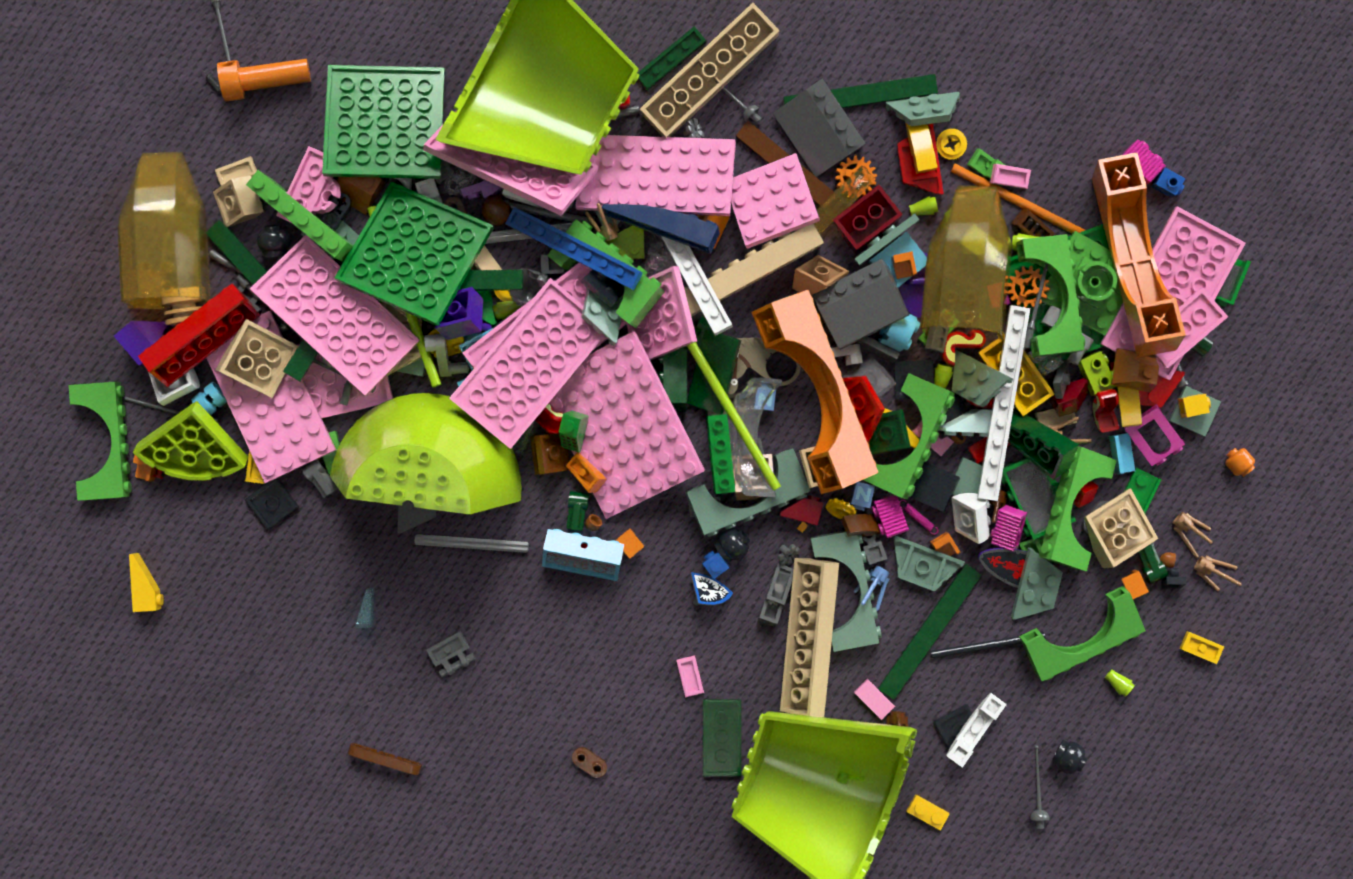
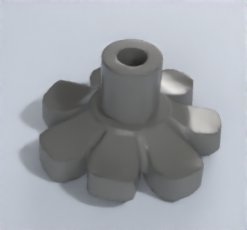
(693, 129)
(788, 554)

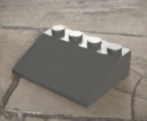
(818, 128)
(861, 304)

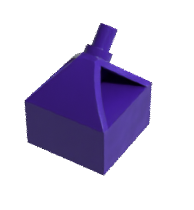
(463, 315)
(140, 335)

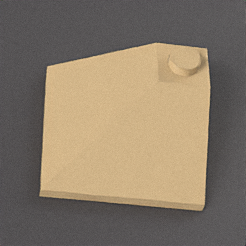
(257, 358)
(1119, 530)

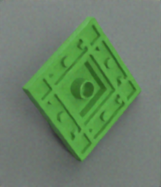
(1099, 301)

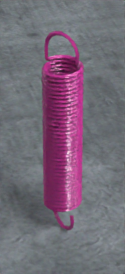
(918, 517)

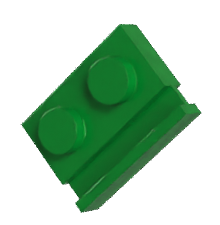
(1143, 486)

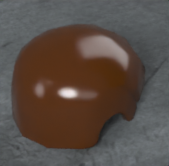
(495, 210)

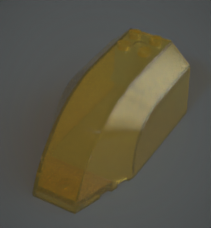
(163, 232)
(968, 264)

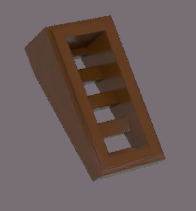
(1021, 217)

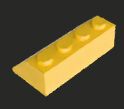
(1031, 385)

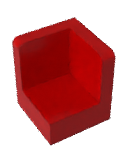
(1086, 494)

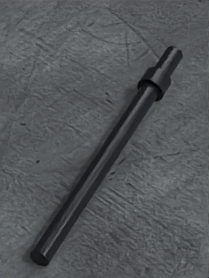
(977, 646)

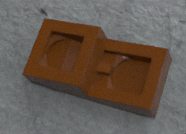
(860, 524)

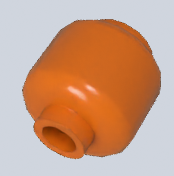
(1240, 462)

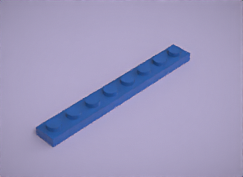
(574, 248)

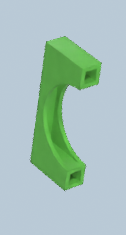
(301, 217)
(635, 302)
(1066, 333)
(933, 405)
(113, 477)
(1059, 540)
(1120, 625)

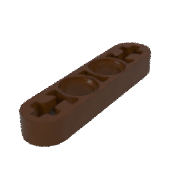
(385, 759)

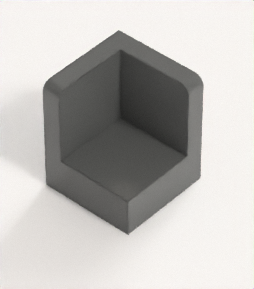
(550, 267)

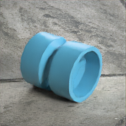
(204, 400)

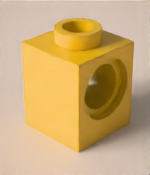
(1194, 405)

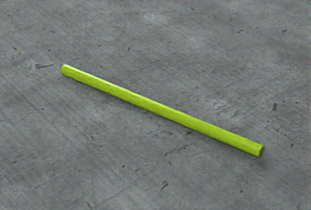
(417, 331)
(734, 416)

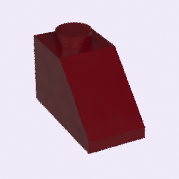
(1072, 399)
(804, 510)

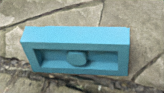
(1122, 452)

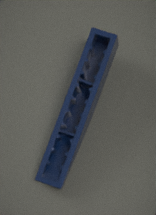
(667, 223)

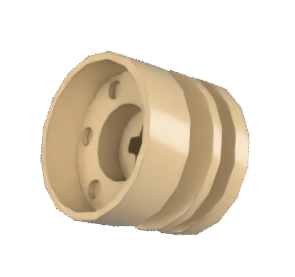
(181, 308)

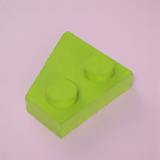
(630, 242)

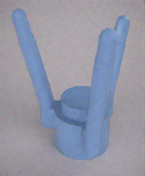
(878, 576)

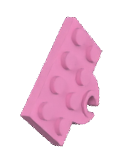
(310, 185)
(1199, 317)

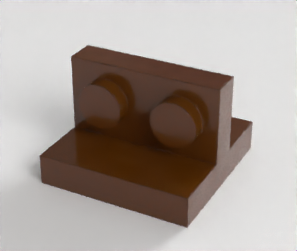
(548, 454)

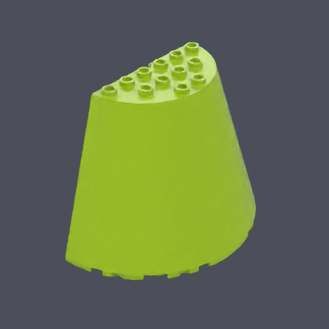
(542, 88)
(426, 454)
(800, 807)

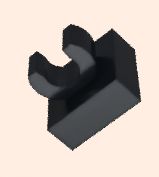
(1173, 579)

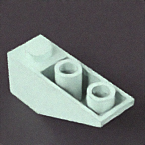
(969, 423)

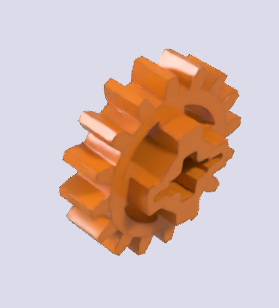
(846, 173)
(1017, 280)

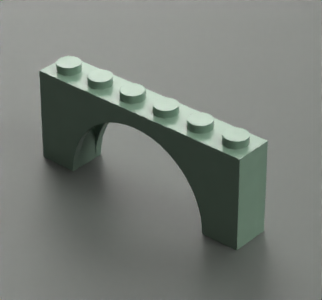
(714, 515)
(861, 627)

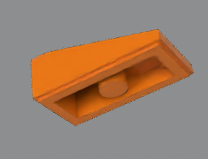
(586, 473)

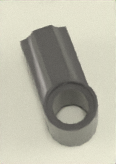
(318, 475)

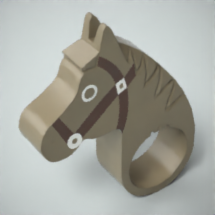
(753, 355)

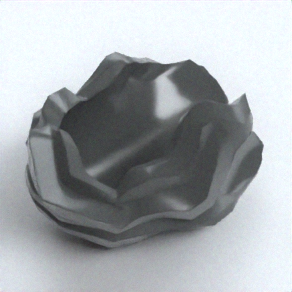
(532, 284)

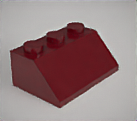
(867, 218)

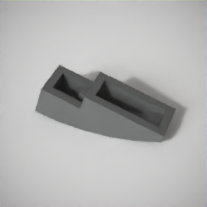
(776, 595)

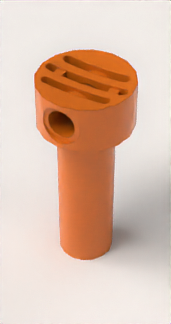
(237, 80)

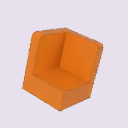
(904, 265)
(143, 470)
(631, 543)
(945, 544)
(1135, 584)

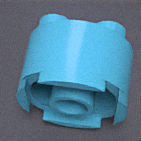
(899, 333)

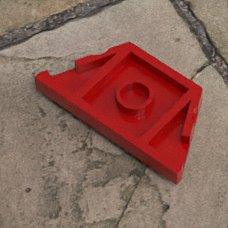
(927, 181)
(1161, 391)
(866, 403)

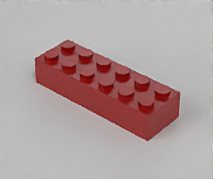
(198, 335)

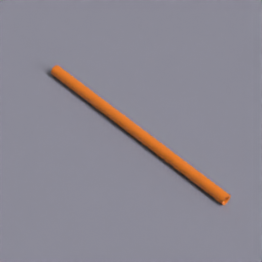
(1017, 200)

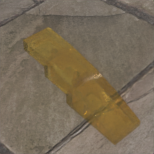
(843, 197)

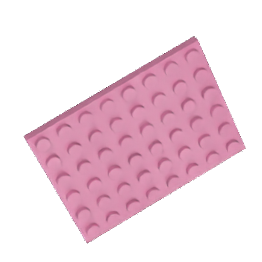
(630, 425)

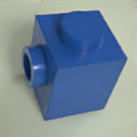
(1168, 183)
(715, 564)

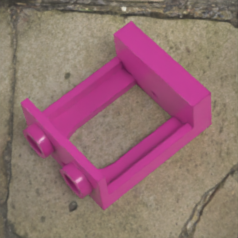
(1152, 457)

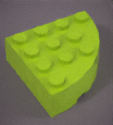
(191, 447)

